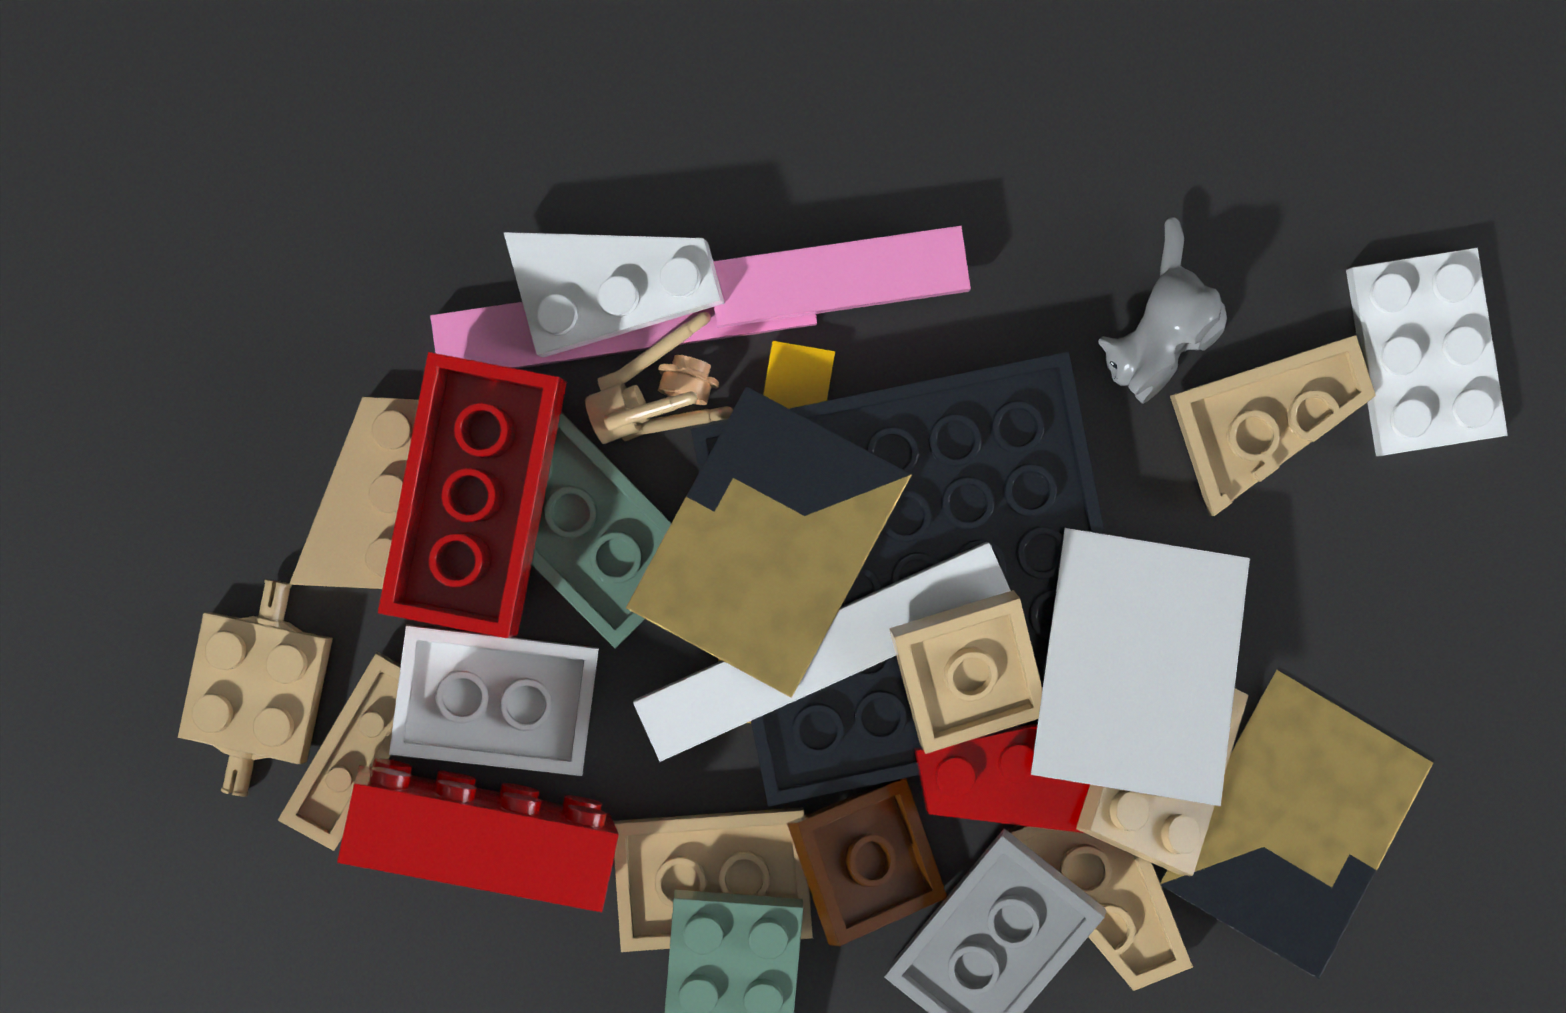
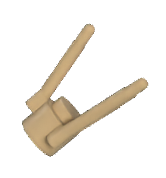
(623, 411)

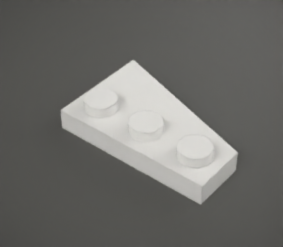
(607, 284)

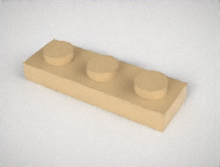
(356, 739)

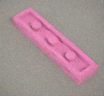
(842, 276)

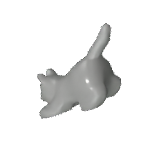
(1176, 318)

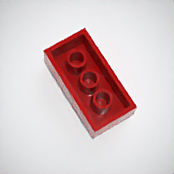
(472, 495)
(479, 836)

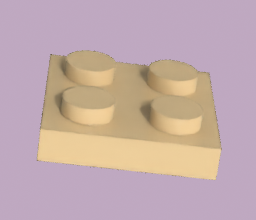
(968, 671)

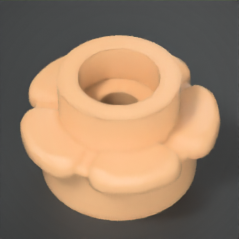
(687, 375)

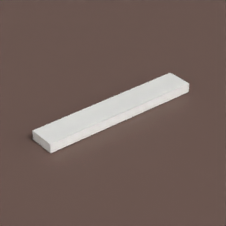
(858, 638)

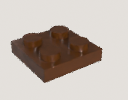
(867, 861)

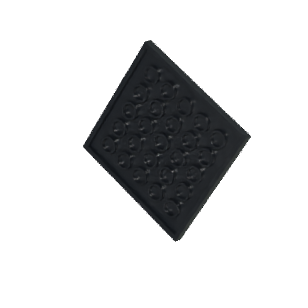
(989, 461)

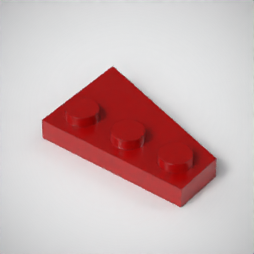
(994, 783)

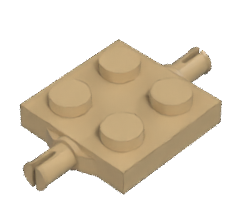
(255, 687)

